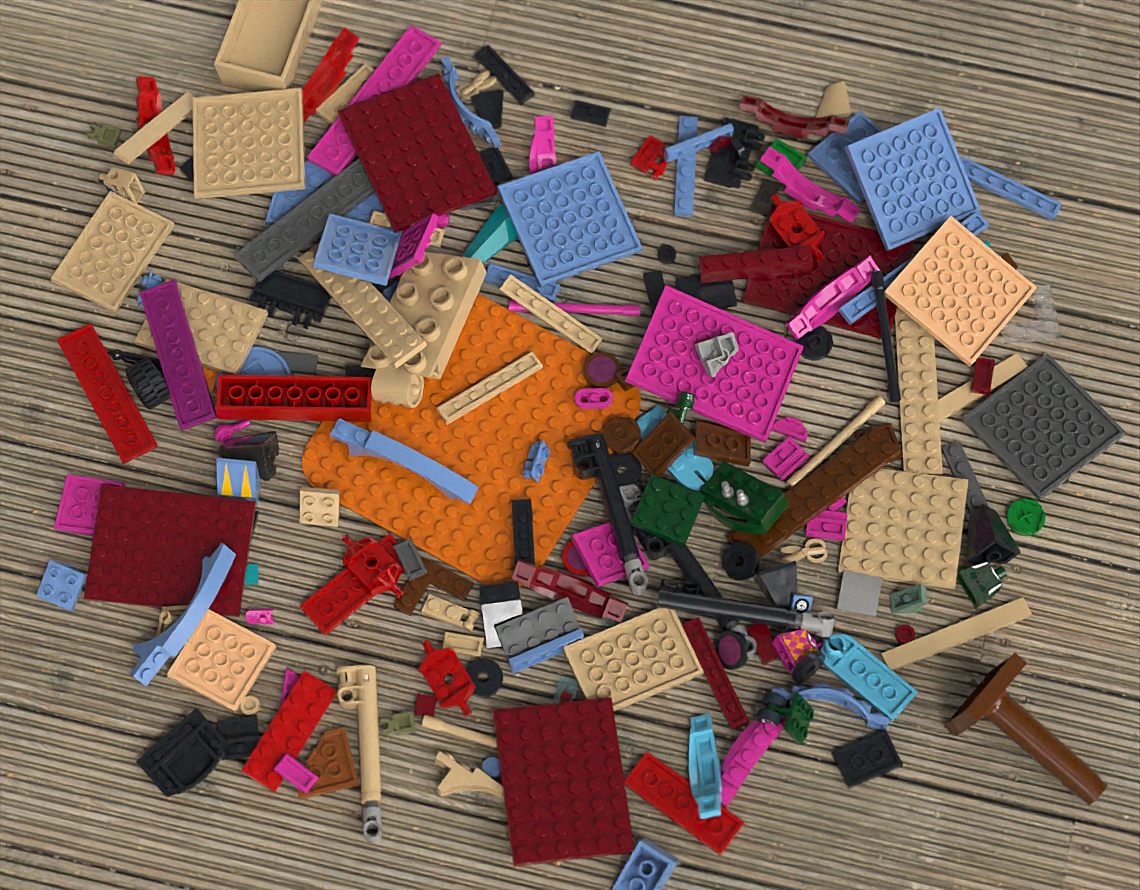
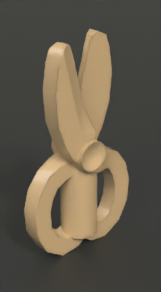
(470, 89)
(798, 553)

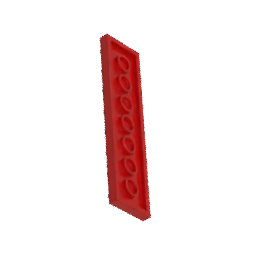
(107, 393)

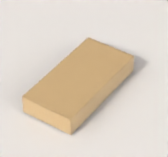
(464, 644)

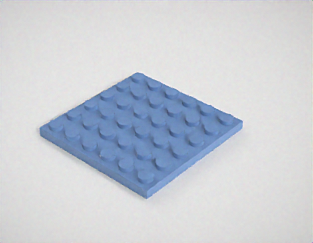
(912, 178)
(569, 219)

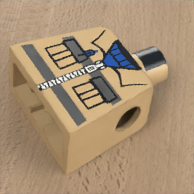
(123, 183)

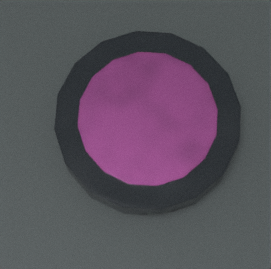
(732, 649)

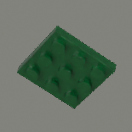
(667, 510)

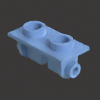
(148, 282)
(539, 454)

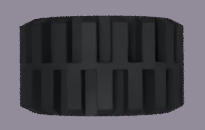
(148, 383)

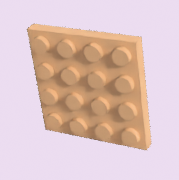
(221, 661)

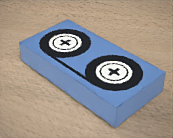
(801, 603)

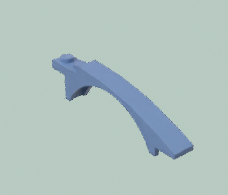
(375, 444)
(158, 650)

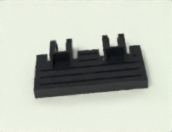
(724, 165)
(291, 292)

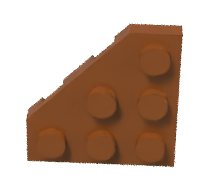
(331, 764)

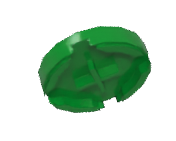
(1025, 517)

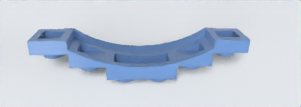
(470, 120)
(838, 696)

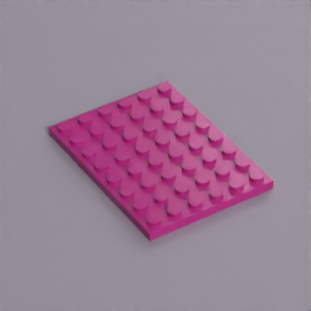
(743, 392)

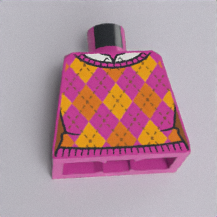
(795, 646)

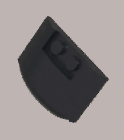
(184, 755)

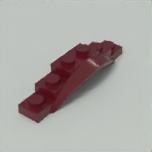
(790, 124)
(581, 593)

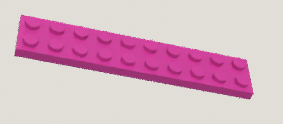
(397, 70)

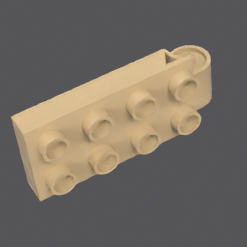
(435, 303)

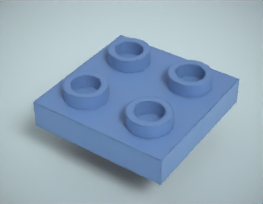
(61, 584)

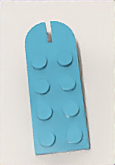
(688, 467)
(867, 675)

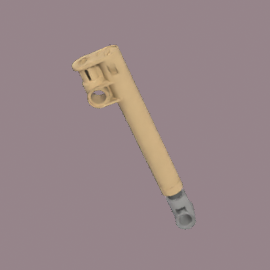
(362, 687)

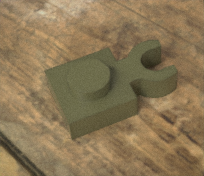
(106, 136)
(402, 724)

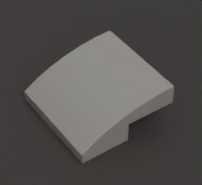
(859, 593)

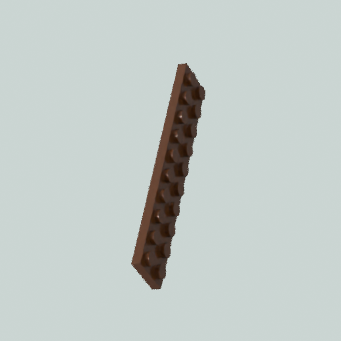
(824, 488)

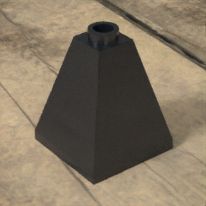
(778, 583)

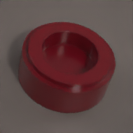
(904, 634)

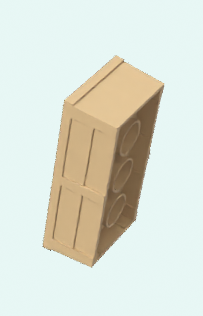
(265, 43)

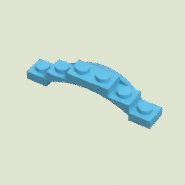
(704, 767)

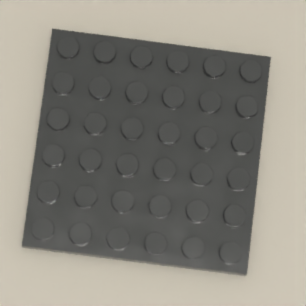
(1043, 426)

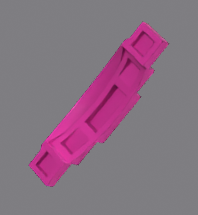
(543, 145)
(805, 190)
(831, 297)
(745, 755)

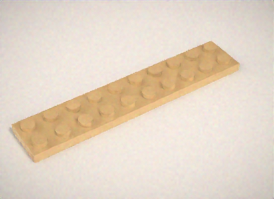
(369, 311)
(918, 397)

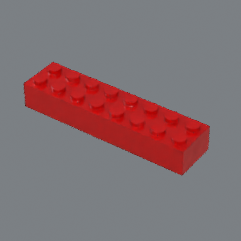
(294, 398)

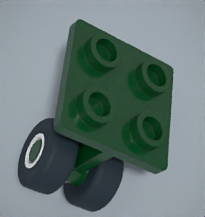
(797, 716)

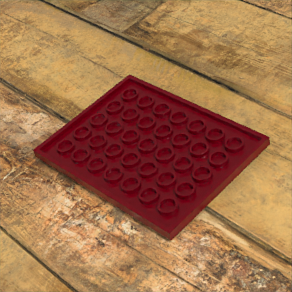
(417, 152)
(842, 248)
(154, 544)
(563, 782)

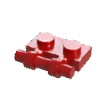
(647, 156)

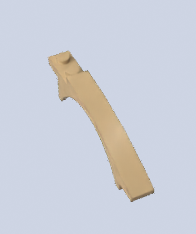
(462, 779)

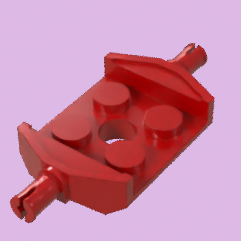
(792, 215)
(379, 577)
(436, 668)

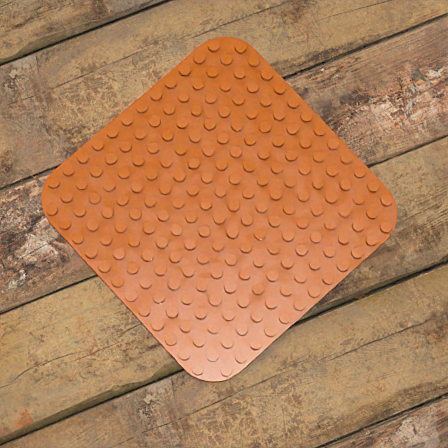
(481, 446)

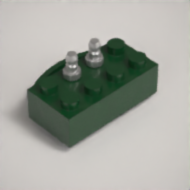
(744, 499)

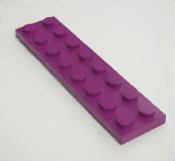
(178, 355)

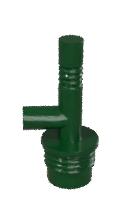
(685, 402)

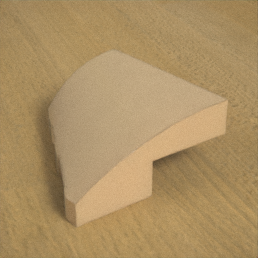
(835, 101)

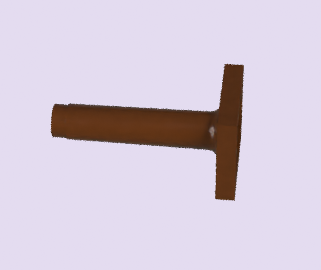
(995, 704)

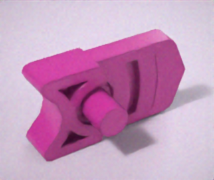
(260, 616)

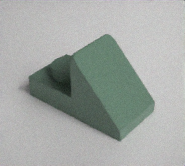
(909, 600)

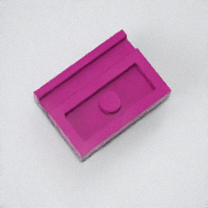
(785, 459)
(828, 526)

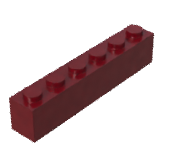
(755, 264)

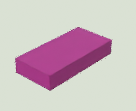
(296, 774)

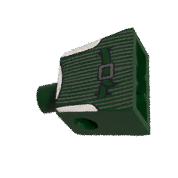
(981, 582)

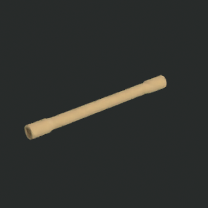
(874, 406)
(440, 725)

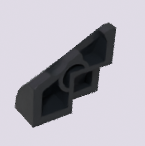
(489, 106)

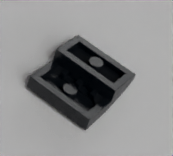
(241, 735)

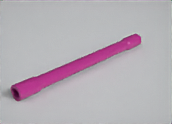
(625, 310)

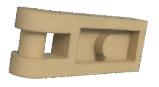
(449, 613)

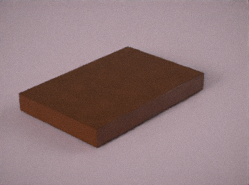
(721, 444)
(663, 445)

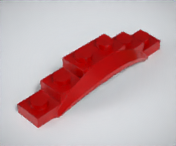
(329, 72)
(149, 107)

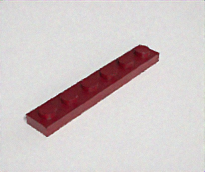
(715, 674)

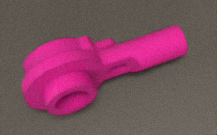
(225, 431)

